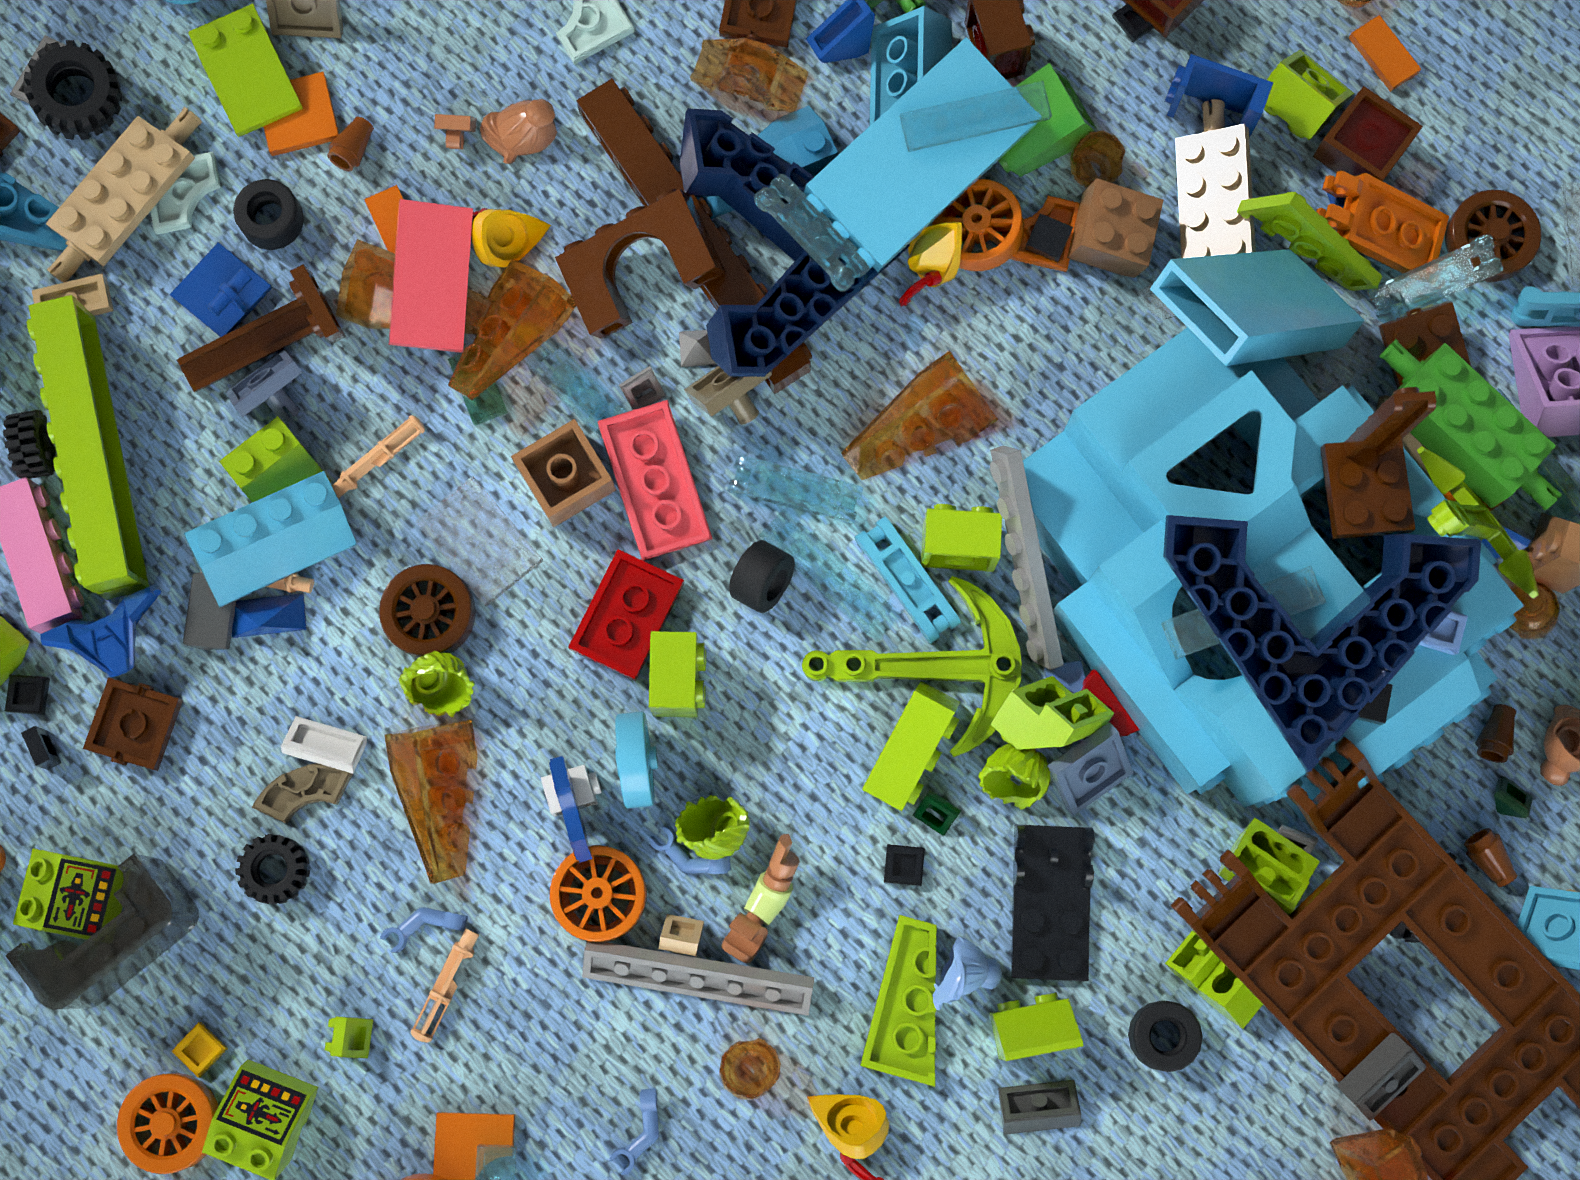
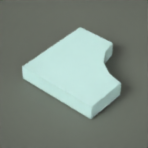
(593, 28)
(179, 202)

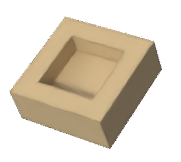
(681, 935)

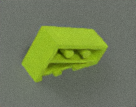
(912, 747)

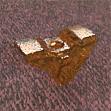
(723, 64)

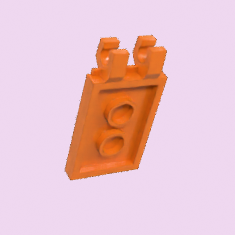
(1384, 221)

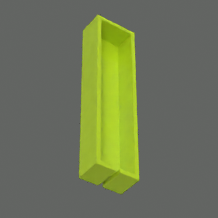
(87, 448)

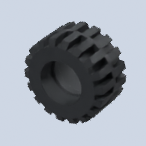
(67, 62)

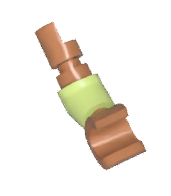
(764, 904)

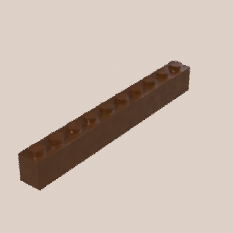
(649, 173)

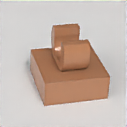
(455, 127)

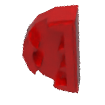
(1120, 718)

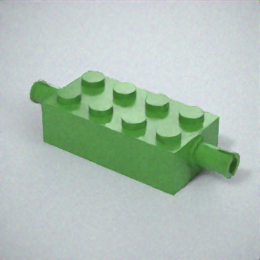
(1476, 427)

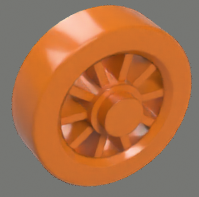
(982, 224)
(598, 895)
(167, 1122)

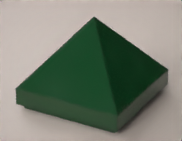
(1511, 799)
(942, 807)

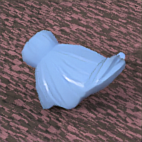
(965, 973)

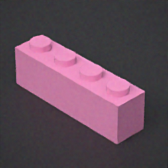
(35, 557)

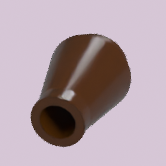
(1497, 736)

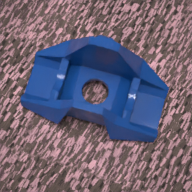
(106, 641)

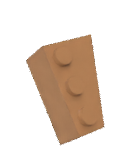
(1556, 553)

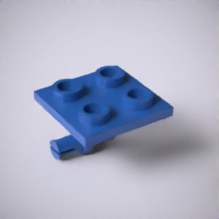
(221, 290)

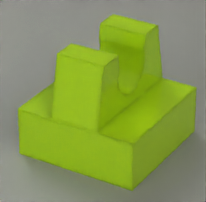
(350, 1037)

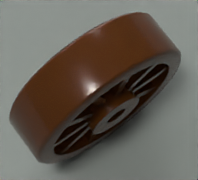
(1513, 262)
(427, 610)

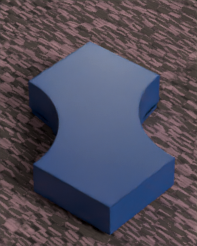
(570, 809)

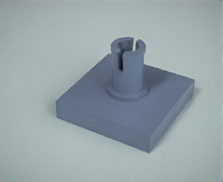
(267, 385)
(1090, 768)

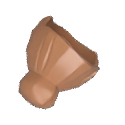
(520, 129)
(1562, 746)

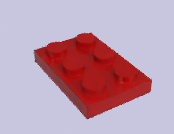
(624, 612)

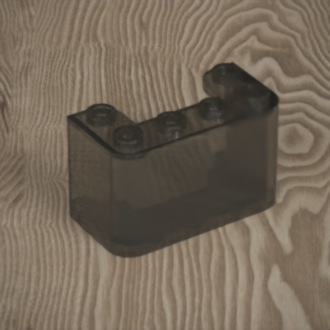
(85, 975)

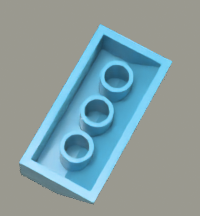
(904, 53)
(270, 539)

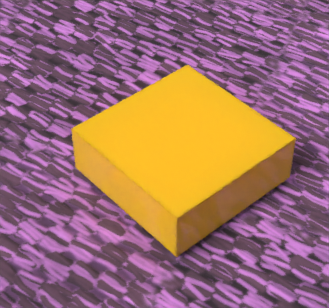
(199, 1049)

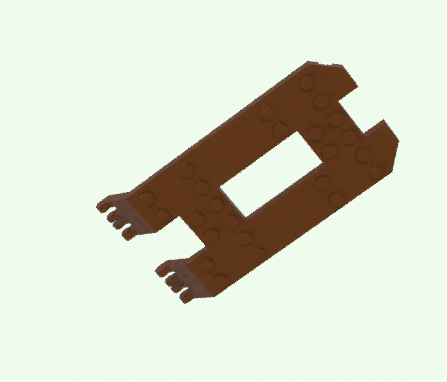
(1388, 878)

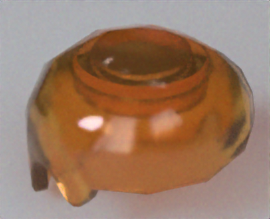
(1100, 149)
(1537, 615)
(739, 1079)

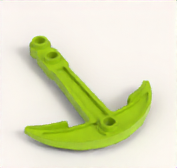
(1472, 517)
(962, 665)

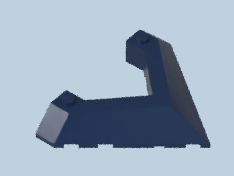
(735, 166)
(1321, 682)

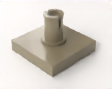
(305, 18)
(719, 390)

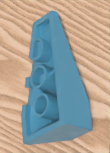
(796, 138)
(25, 216)

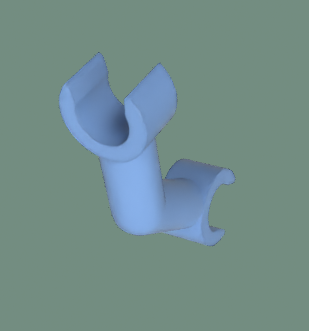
(683, 862)
(422, 916)
(650, 1132)

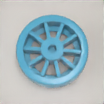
(635, 759)

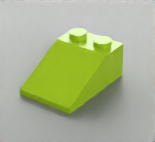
(245, 70)

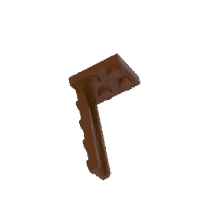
(265, 335)
(1369, 473)

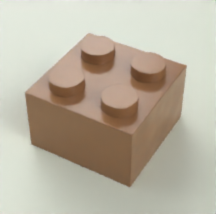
(1115, 228)
(563, 473)

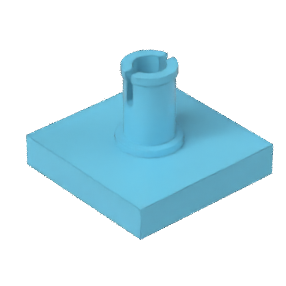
(1553, 924)

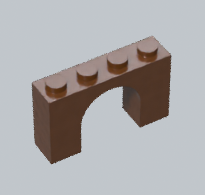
(592, 263)

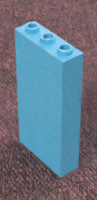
(889, 195)
(1256, 305)

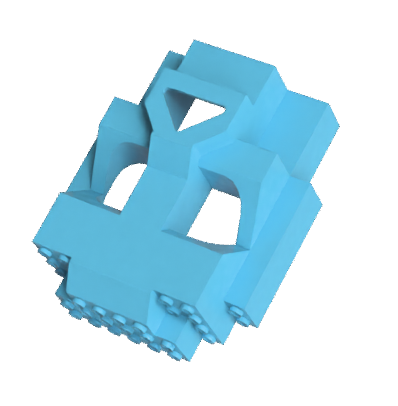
(1102, 521)

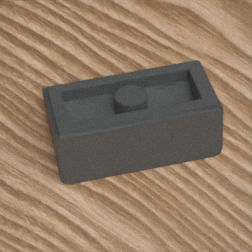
(206, 623)
(1381, 1076)
(1039, 1107)

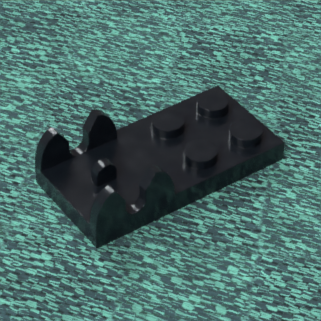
(1051, 902)

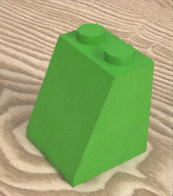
(1054, 136)

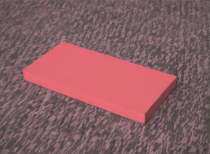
(430, 276)
(654, 480)

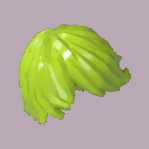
(452, 684)
(1025, 764)
(709, 831)

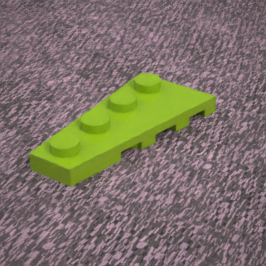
(1312, 238)
(903, 1020)

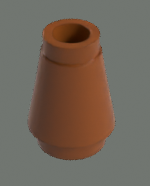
(349, 146)
(1491, 856)

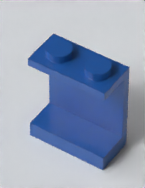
(1212, 80)

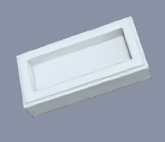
(324, 744)

